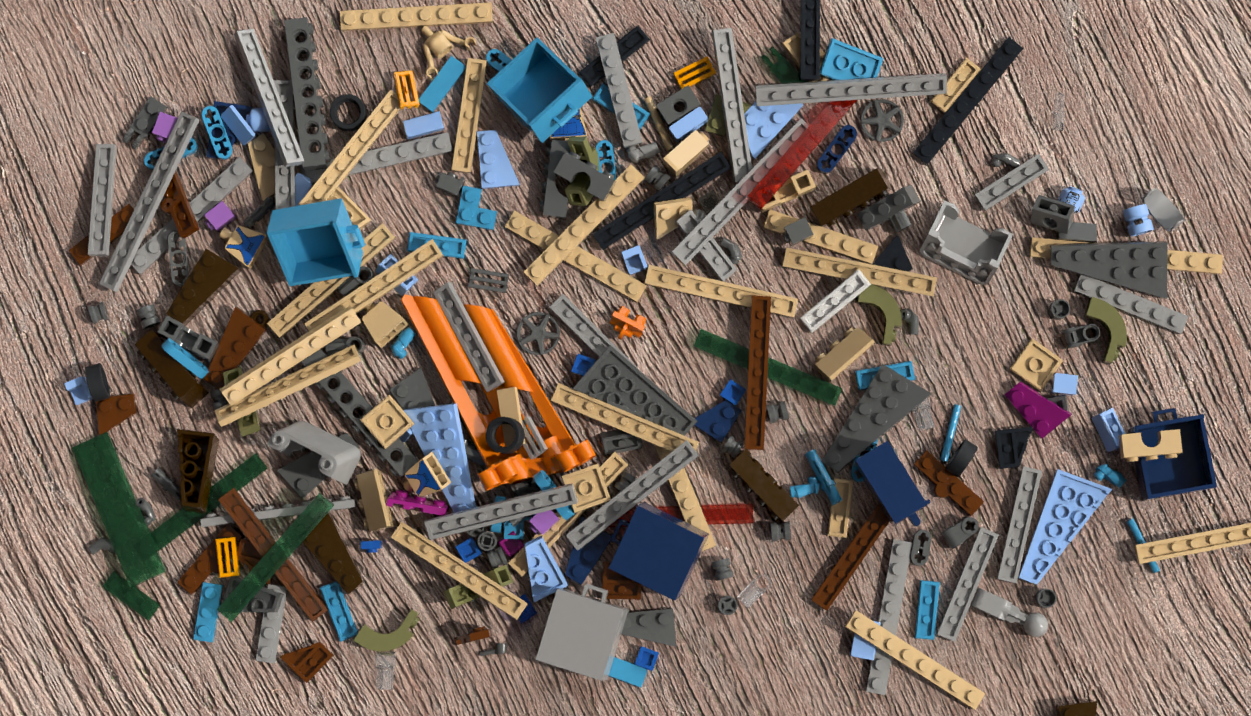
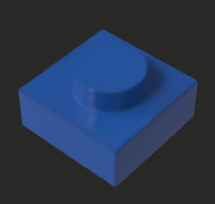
(582, 364)
(733, 392)
(371, 546)
(468, 550)
(646, 658)

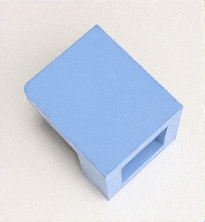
(634, 260)
(1065, 384)
(79, 390)

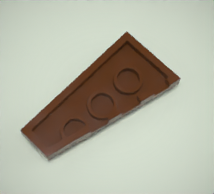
(236, 343)

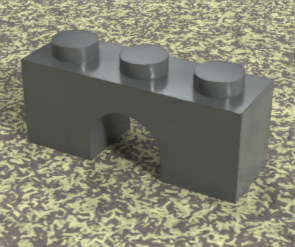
(571, 165)
(888, 207)
(189, 340)

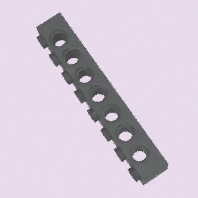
(294, 29)
(399, 467)

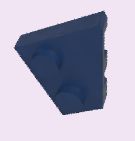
(718, 420)

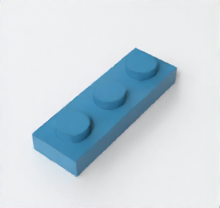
(208, 612)

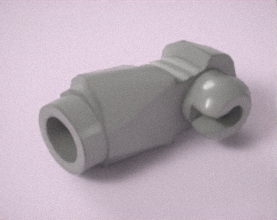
(643, 152)

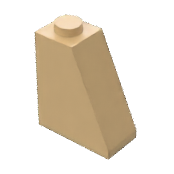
(685, 153)

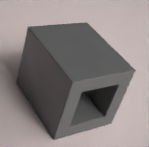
(797, 232)

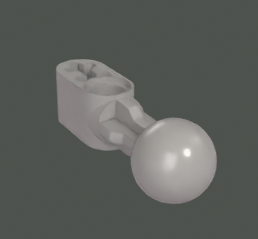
(1034, 623)

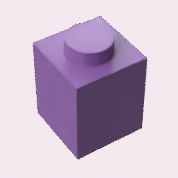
(164, 126)
(219, 217)
(543, 522)

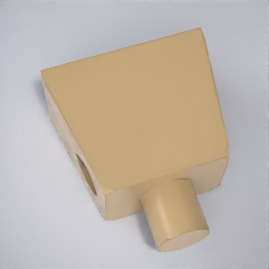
(383, 322)

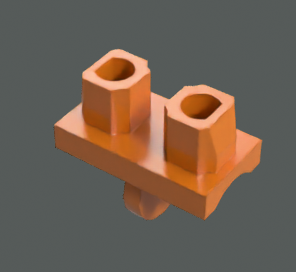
(627, 326)

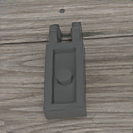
(145, 122)

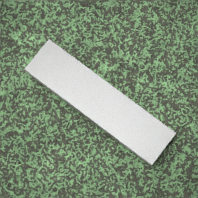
(835, 301)

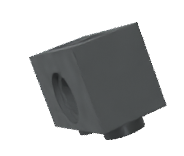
(685, 97)
(1052, 214)

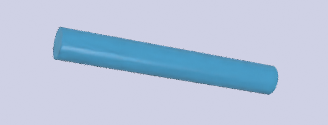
(950, 432)
(1140, 540)

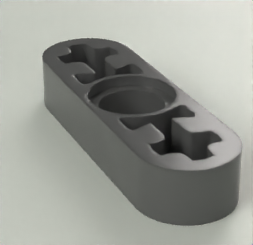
(175, 272)

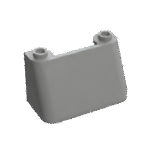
(964, 246)
(337, 457)

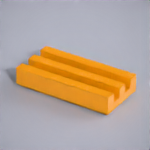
(709, 66)
(408, 103)
(227, 556)

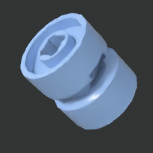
(1137, 213)

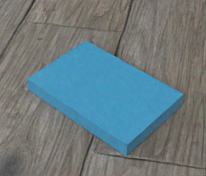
(848, 62)

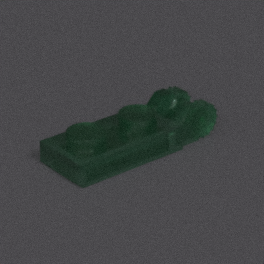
(782, 69)

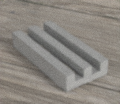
(530, 445)

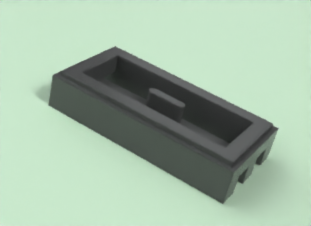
(490, 273)

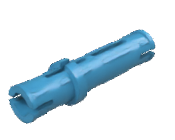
(827, 484)

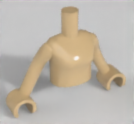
(440, 46)

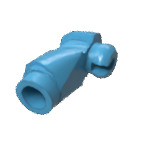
(402, 342)
(1110, 475)
(800, 491)

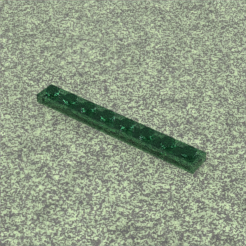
(777, 371)
(184, 520)
(275, 557)

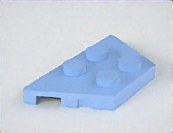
(765, 123)

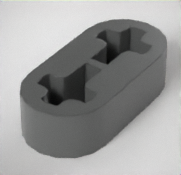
(916, 546)

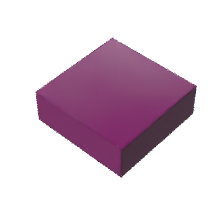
(511, 546)

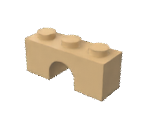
(793, 188)
(1168, 444)

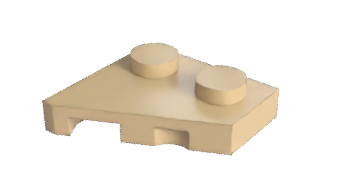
(667, 213)

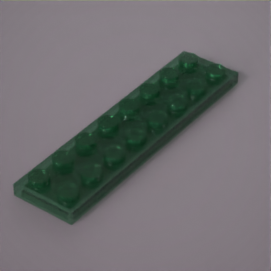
(119, 509)

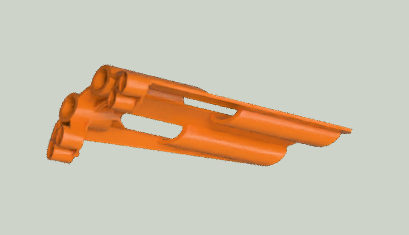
(455, 367)

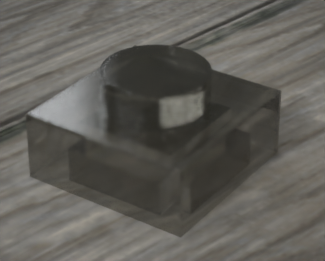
(708, 201)

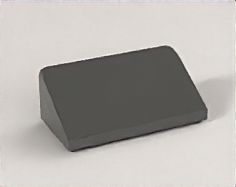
(1080, 232)
(619, 441)

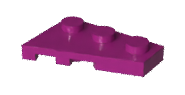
(1037, 410)
(410, 502)

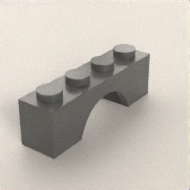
(555, 204)

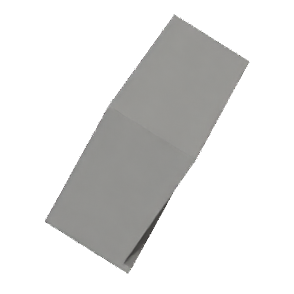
(582, 633)

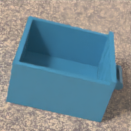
(540, 90)
(316, 242)

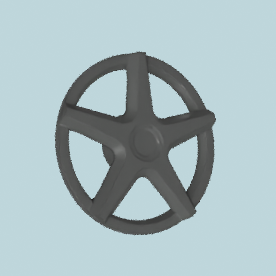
(882, 120)
(538, 333)

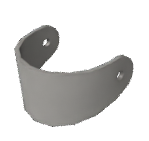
(1163, 210)

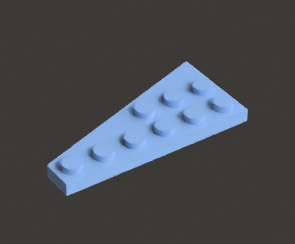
(440, 432)
(1062, 517)

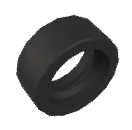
(348, 98)
(97, 382)
(491, 431)
(961, 458)

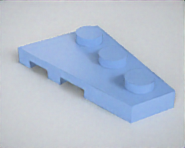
(494, 162)
(543, 569)

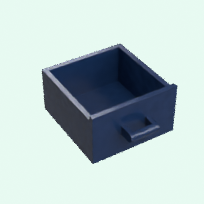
(1188, 472)
(891, 485)
(657, 550)

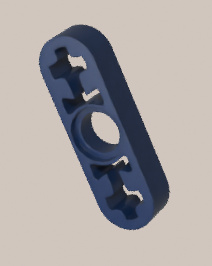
(824, 157)

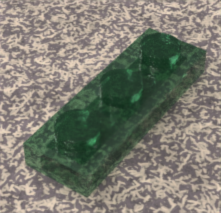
(130, 596)

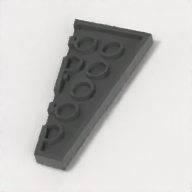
(1128, 264)
(626, 387)
(878, 411)

